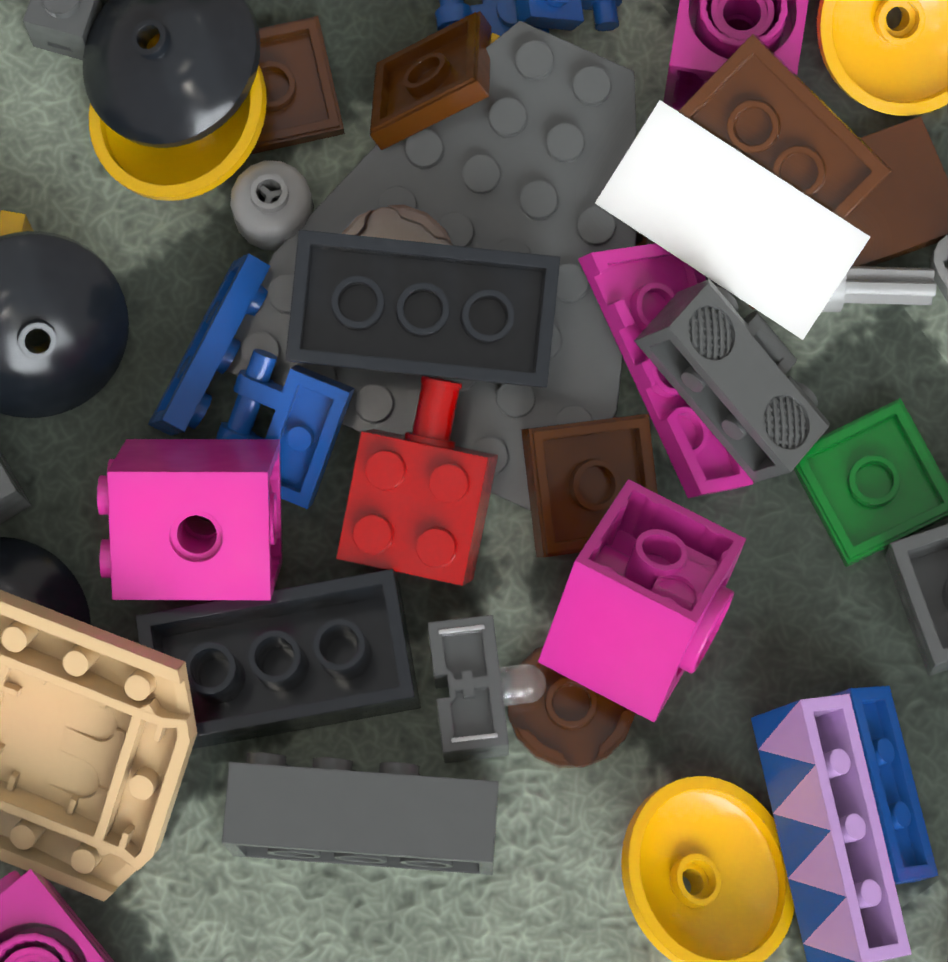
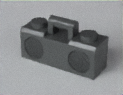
(735, 379)

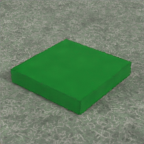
(873, 482)

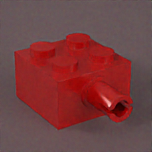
(418, 496)

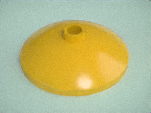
(882, 67)
(184, 169)
(734, 865)

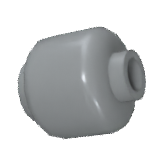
(253, 206)

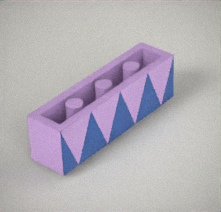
(830, 832)

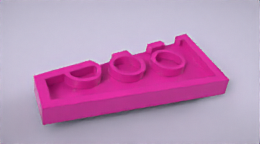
(631, 291)

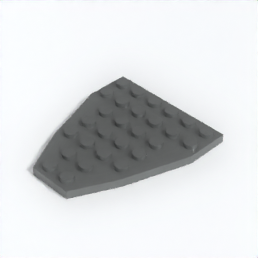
(502, 178)

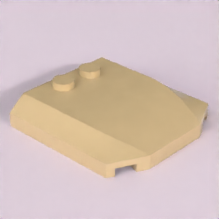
(86, 747)

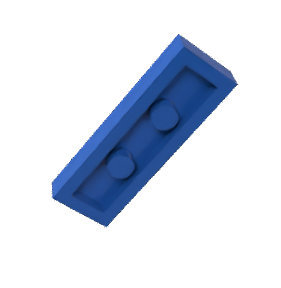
(211, 347)
(892, 784)

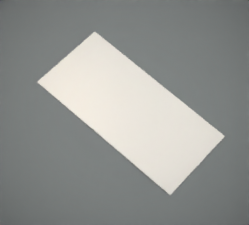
(732, 220)

